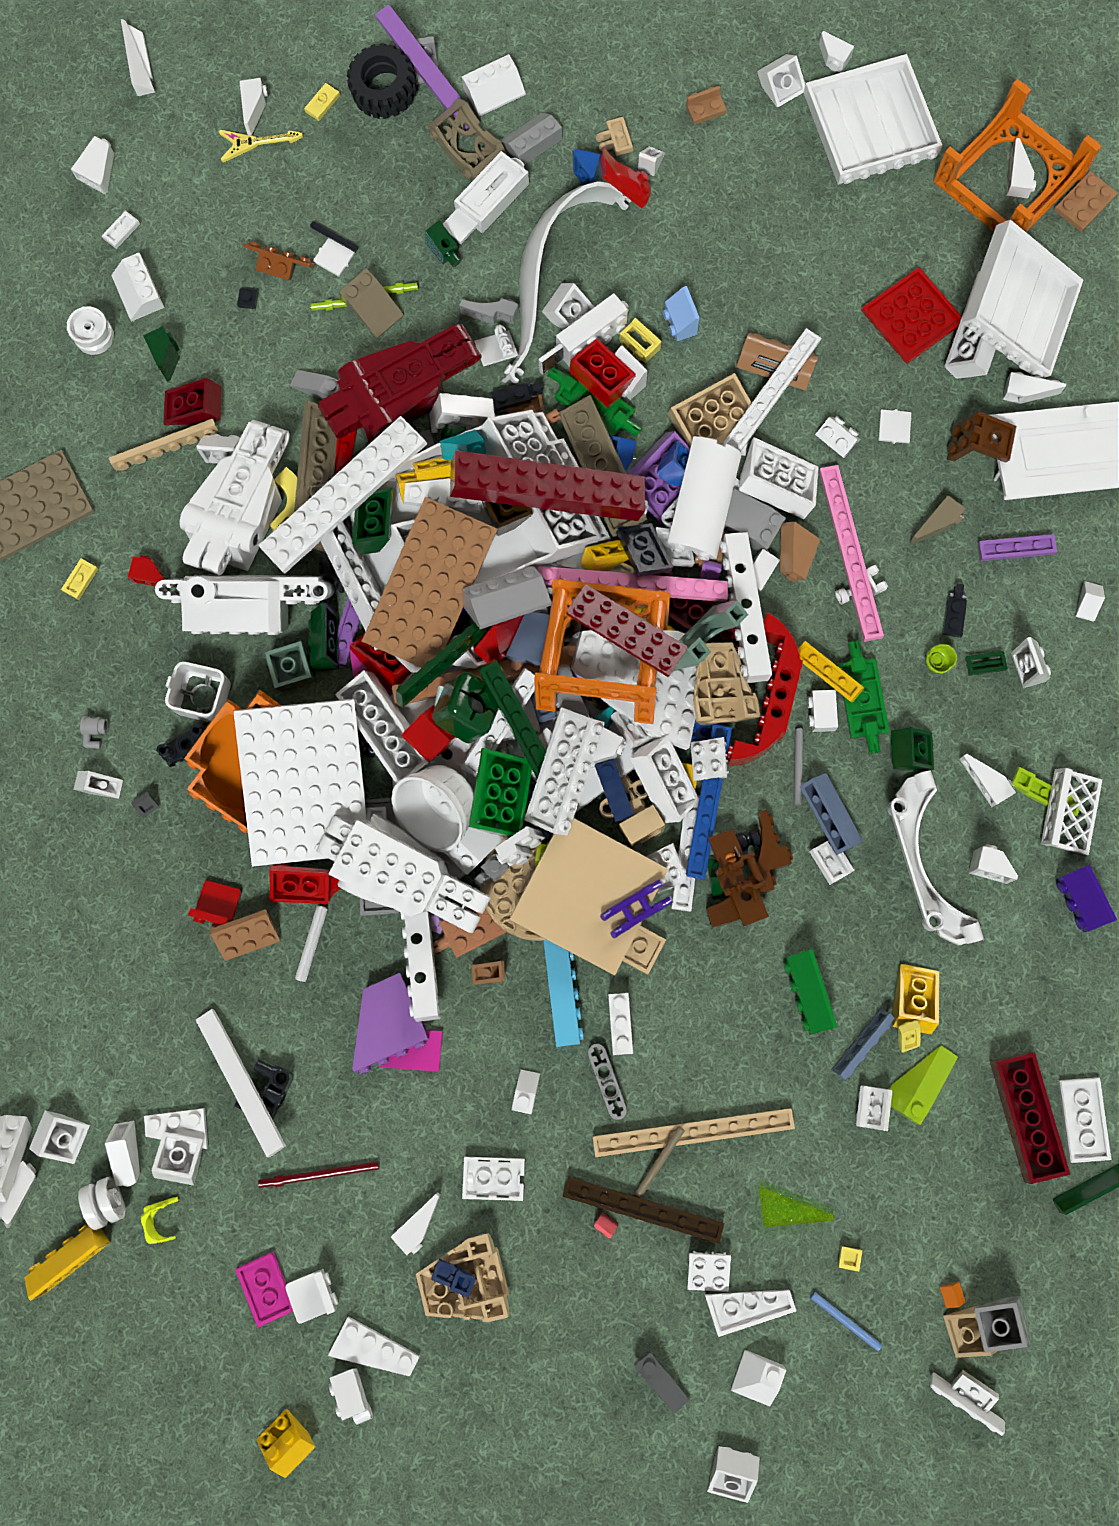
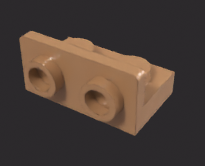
(705, 105)

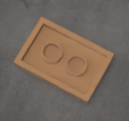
(1085, 201)
(245, 935)

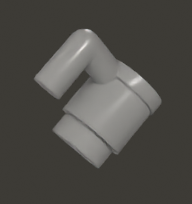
(92, 726)

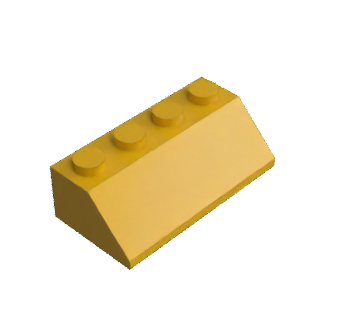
(64, 1261)

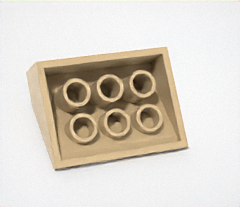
(712, 411)

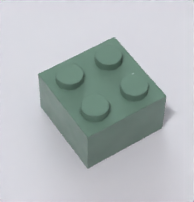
(290, 666)

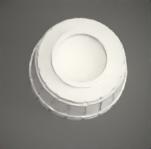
(434, 807)

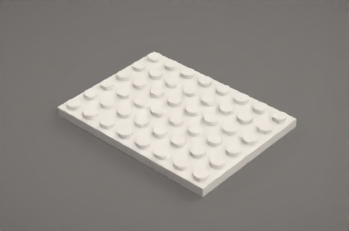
(297, 774)

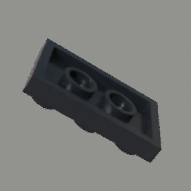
(644, 550)

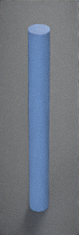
(846, 1321)

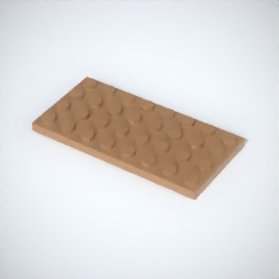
(427, 583)

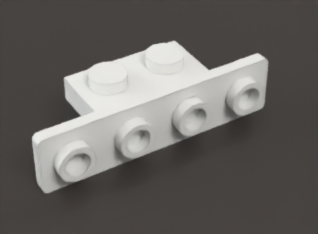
(972, 1397)

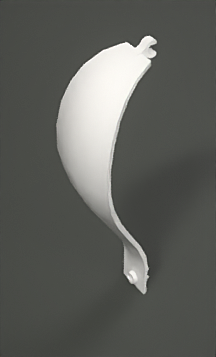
(532, 258)

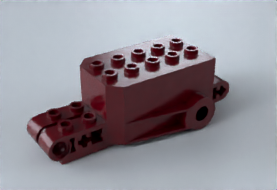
(396, 383)

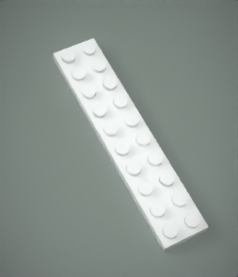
(342, 494)

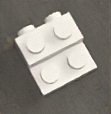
(517, 848)

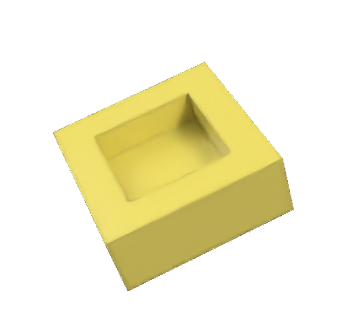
(849, 1258)

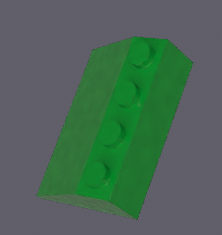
(500, 793)

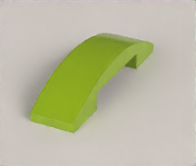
(1036, 789)

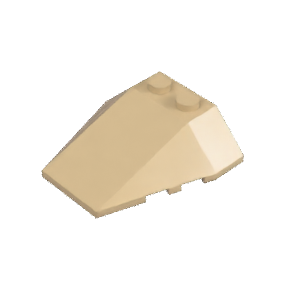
(721, 690)

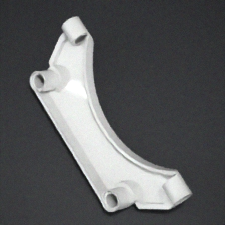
(951, 923)

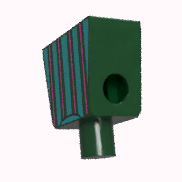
(442, 244)

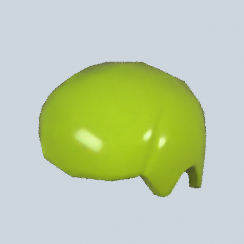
(941, 658)

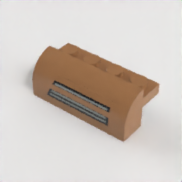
(765, 356)

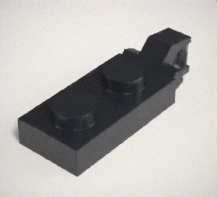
(515, 395)
(955, 612)

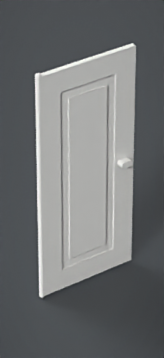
(1062, 451)

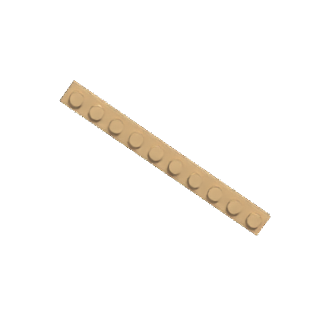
(694, 1132)

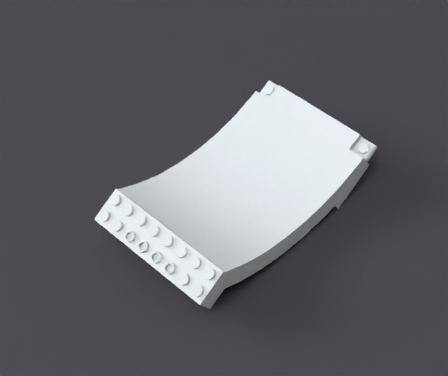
(536, 542)

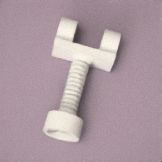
(843, 595)

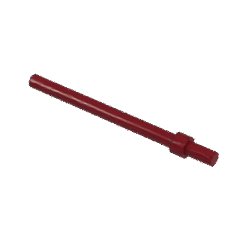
(280, 1180)

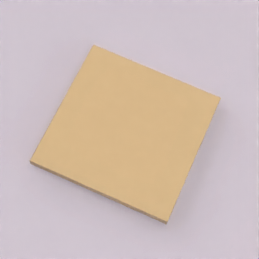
(576, 884)

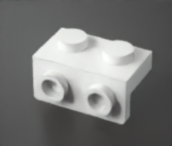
(838, 436)
(874, 1108)

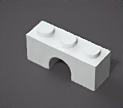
(620, 1024)

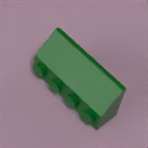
(810, 992)

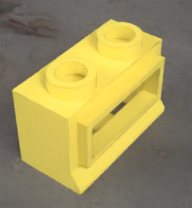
(638, 351)

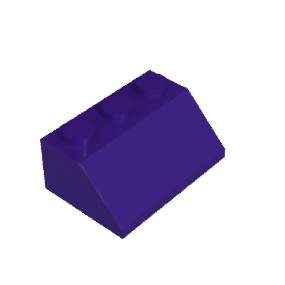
(1086, 899)

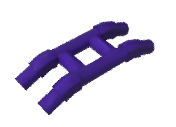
(637, 896)

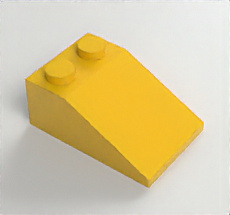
(917, 998)

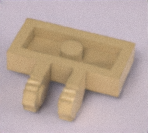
(619, 137)

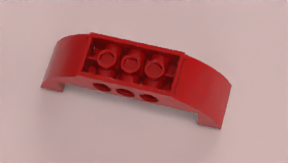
(787, 667)

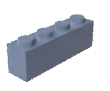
(831, 814)

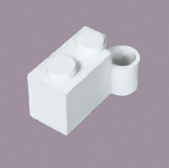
(350, 1397)

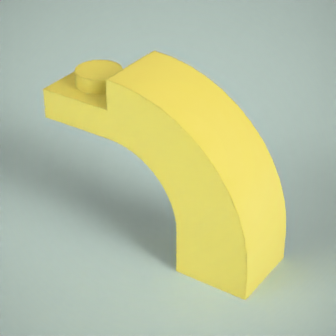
(287, 483)

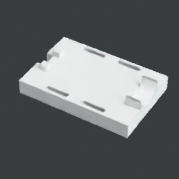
(493, 1178)

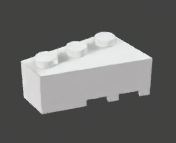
(460, 411)

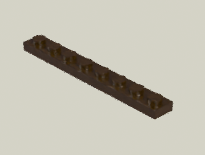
(643, 1209)

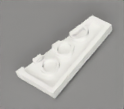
(440, 492)
(745, 1309)
(367, 1347)

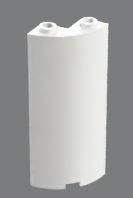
(704, 498)

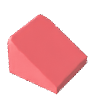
(606, 1225)

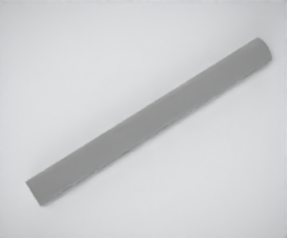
(798, 766)

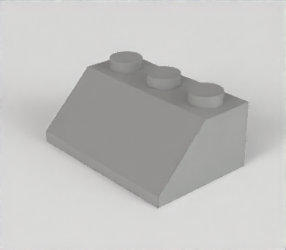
(533, 138)

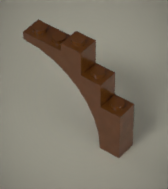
(769, 858)

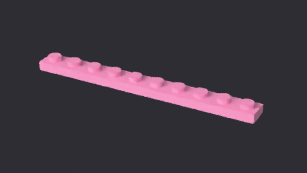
(851, 553)
(677, 587)

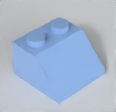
(681, 315)

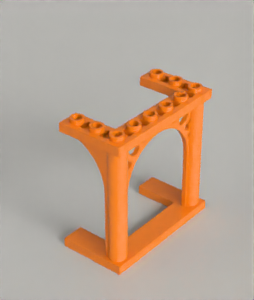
(1075, 166)
(547, 680)

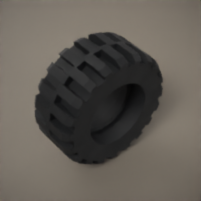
(372, 63)

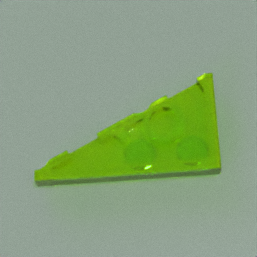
(782, 1210)

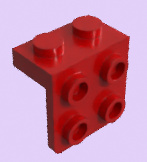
(216, 904)

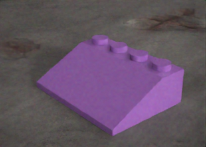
(657, 492)

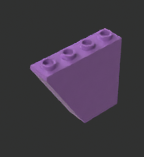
(386, 1025)

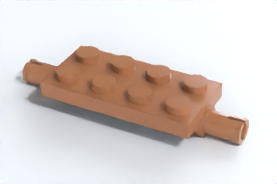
(463, 941)

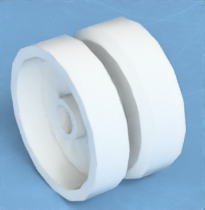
(90, 330)
(101, 1203)

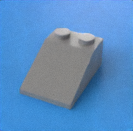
(754, 517)

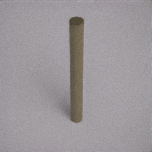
(660, 1161)

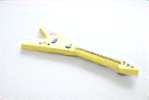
(244, 143)

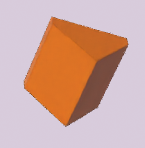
(952, 1295)

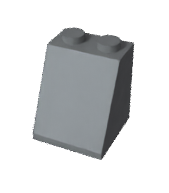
(1003, 1324)

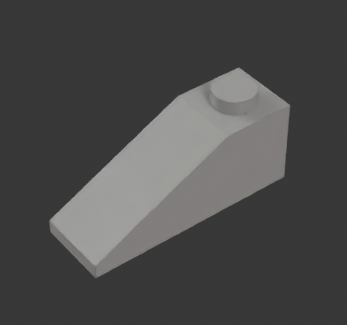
(314, 384)

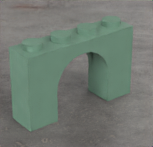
(714, 621)

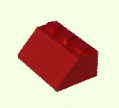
(601, 372)
(498, 640)

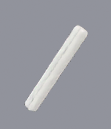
(311, 943)

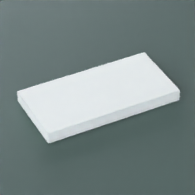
(1084, 1120)

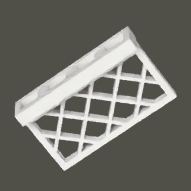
(1059, 808)

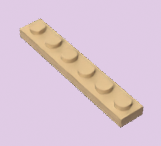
(158, 447)

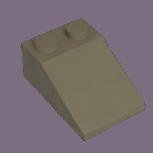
(370, 303)

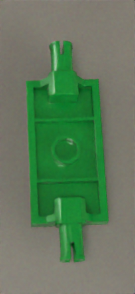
(614, 417)
(867, 712)

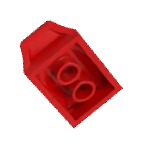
(628, 182)
(301, 884)

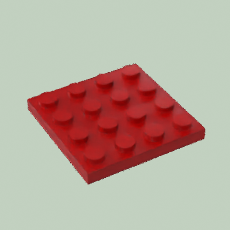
(912, 315)

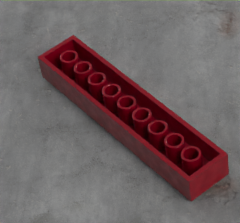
(547, 486)

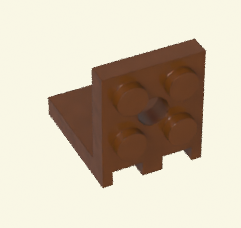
(976, 435)

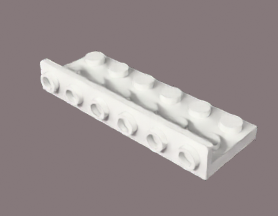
(564, 771)

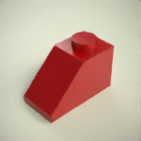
(144, 571)

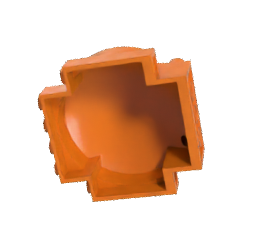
(219, 764)

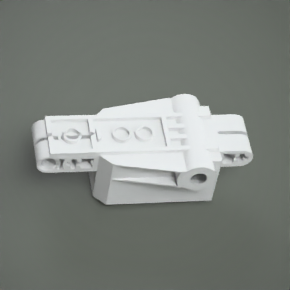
(235, 502)
(241, 601)
(395, 871)

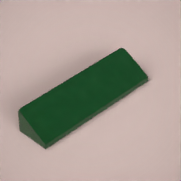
(1088, 1191)

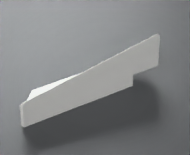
(137, 60)

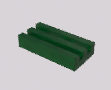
(970, 666)

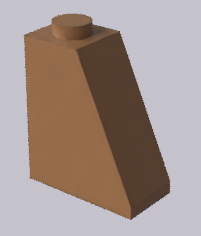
(797, 551)

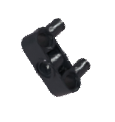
(176, 750)
(274, 1092)

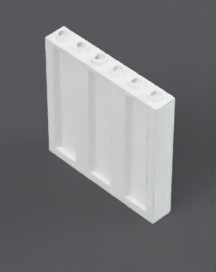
(872, 119)
(1023, 300)

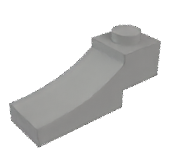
(489, 312)

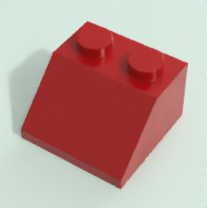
(427, 737)

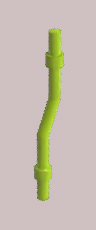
(398, 288)

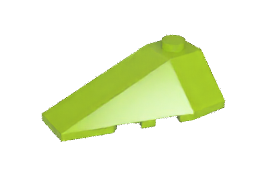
(920, 1086)

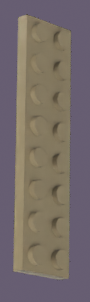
(594, 446)
(315, 456)

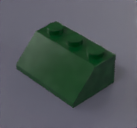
(373, 522)
(324, 638)

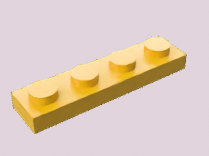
(829, 672)

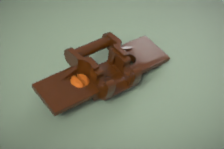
(732, 880)

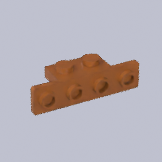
(276, 263)

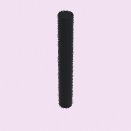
(326, 232)

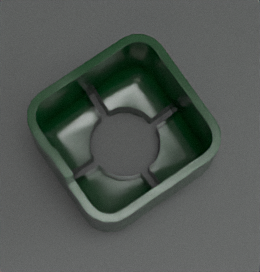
(453, 710)

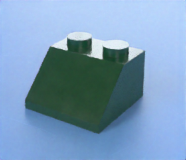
(163, 350)
(912, 749)

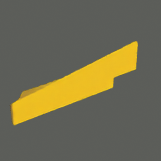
(424, 471)

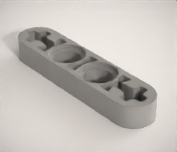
(604, 1082)

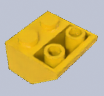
(285, 1444)

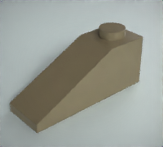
(942, 519)

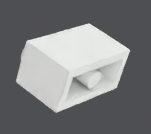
(823, 710)

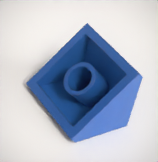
(586, 166)

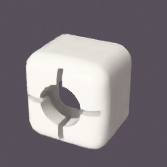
(178, 684)

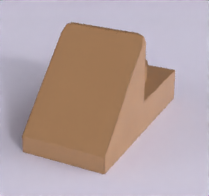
(488, 973)

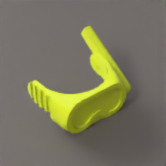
(147, 1221)

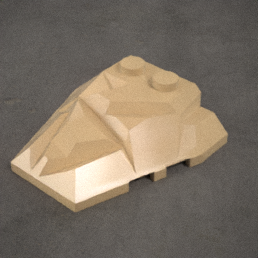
(489, 1294)

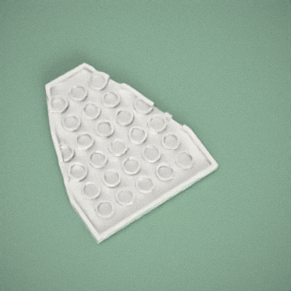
(674, 708)

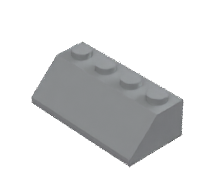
(506, 597)

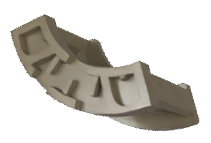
(465, 117)

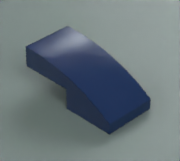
(454, 1278)

